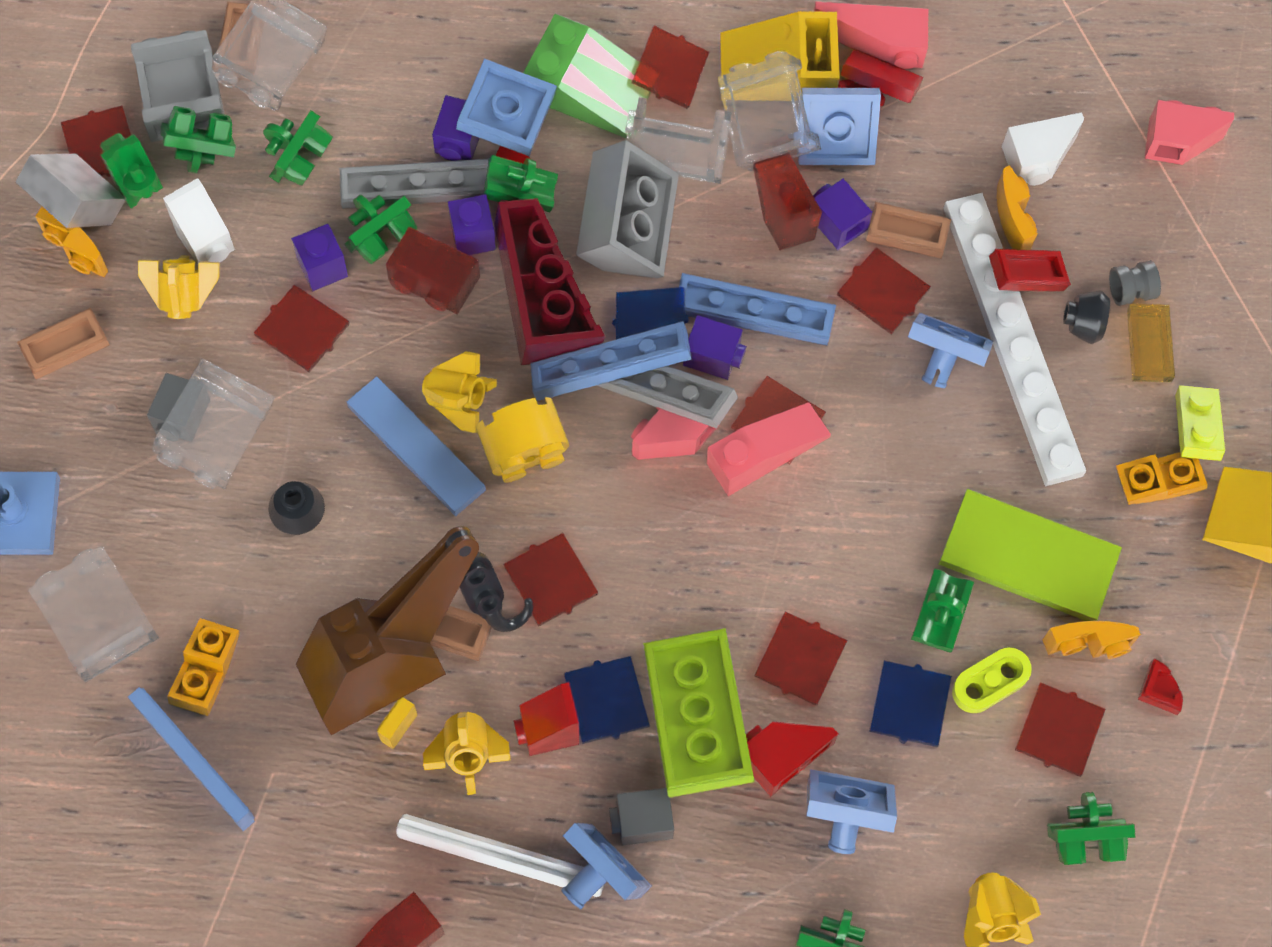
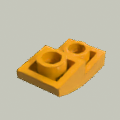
(1011, 203)
(75, 242)
(1160, 478)
(1101, 637)
(204, 667)

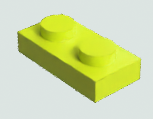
(1200, 423)

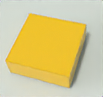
(397, 722)

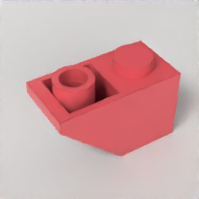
(1184, 131)
(668, 436)

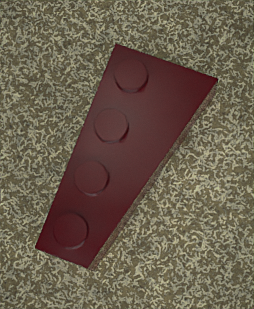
(542, 293)

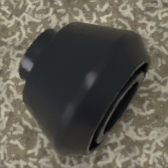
(1088, 316)
(296, 507)

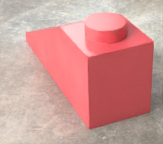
(883, 32)
(764, 446)

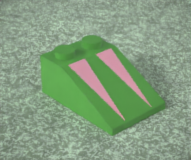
(589, 75)

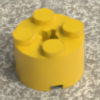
(523, 438)

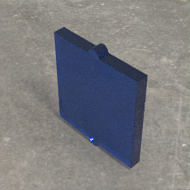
(648, 310)
(607, 699)
(910, 703)

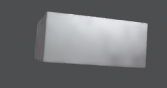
(70, 190)

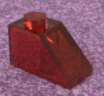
(786, 201)
(405, 926)

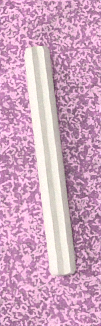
(487, 851)

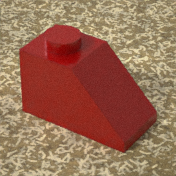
(548, 721)
(785, 750)

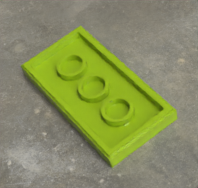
(1030, 556)
(697, 713)

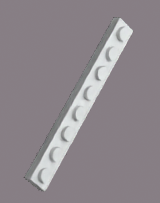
(1015, 344)

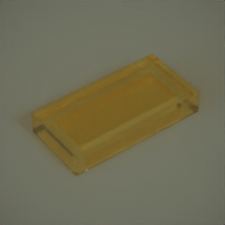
(1150, 343)

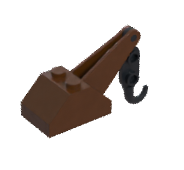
(382, 648)

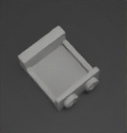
(176, 74)

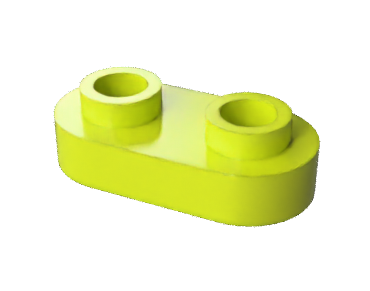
(990, 682)

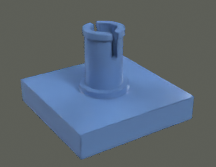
(506, 107)
(844, 123)
(948, 344)
(28, 512)
(850, 804)
(603, 866)

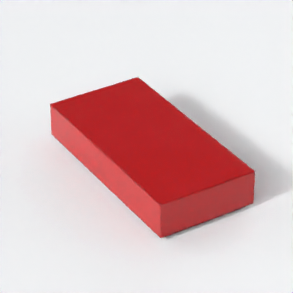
(882, 75)
(1029, 270)

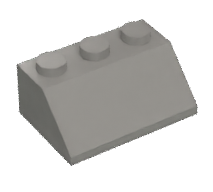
(627, 212)

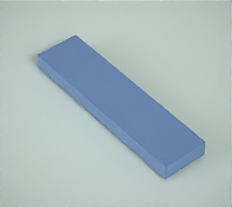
(758, 309)
(610, 361)
(416, 446)
(192, 758)

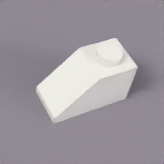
(1040, 146)
(198, 223)

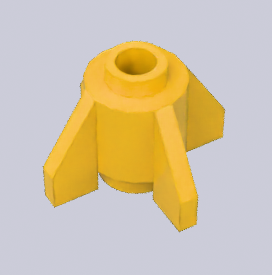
(178, 285)
(457, 389)
(463, 743)
(999, 911)

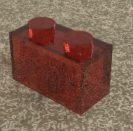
(432, 271)

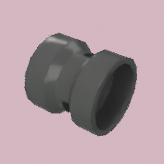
(1138, 282)

